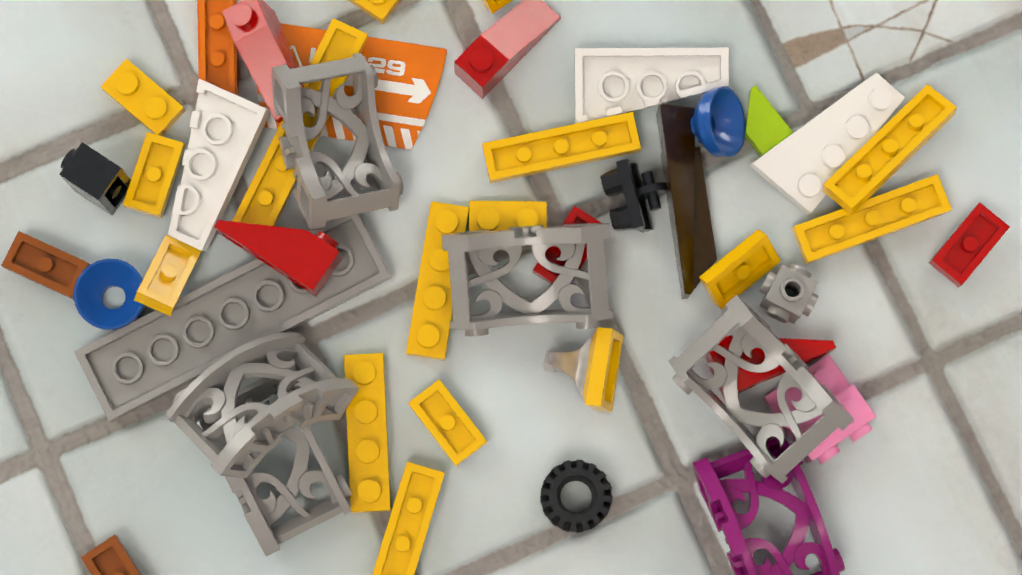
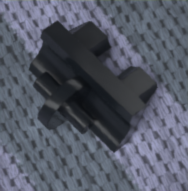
(627, 180)

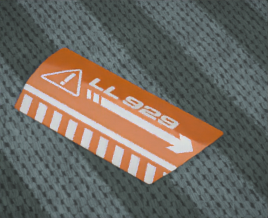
(405, 87)

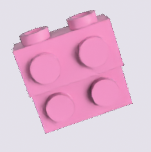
(829, 374)

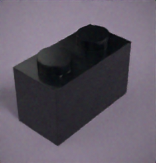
(95, 177)

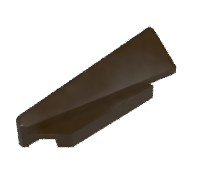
(685, 196)

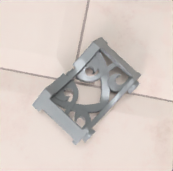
(314, 191)
(481, 249)
(315, 398)
(814, 402)
(264, 513)

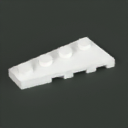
(638, 78)
(827, 142)
(216, 156)

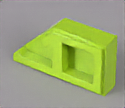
(763, 124)

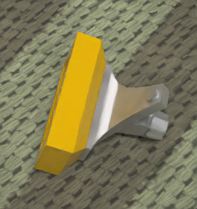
(592, 367)

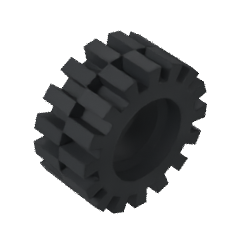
(596, 482)

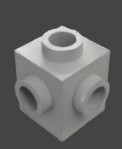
(778, 303)

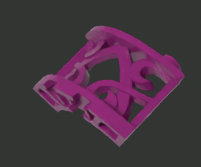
(721, 494)

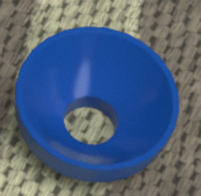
(719, 122)
(95, 282)

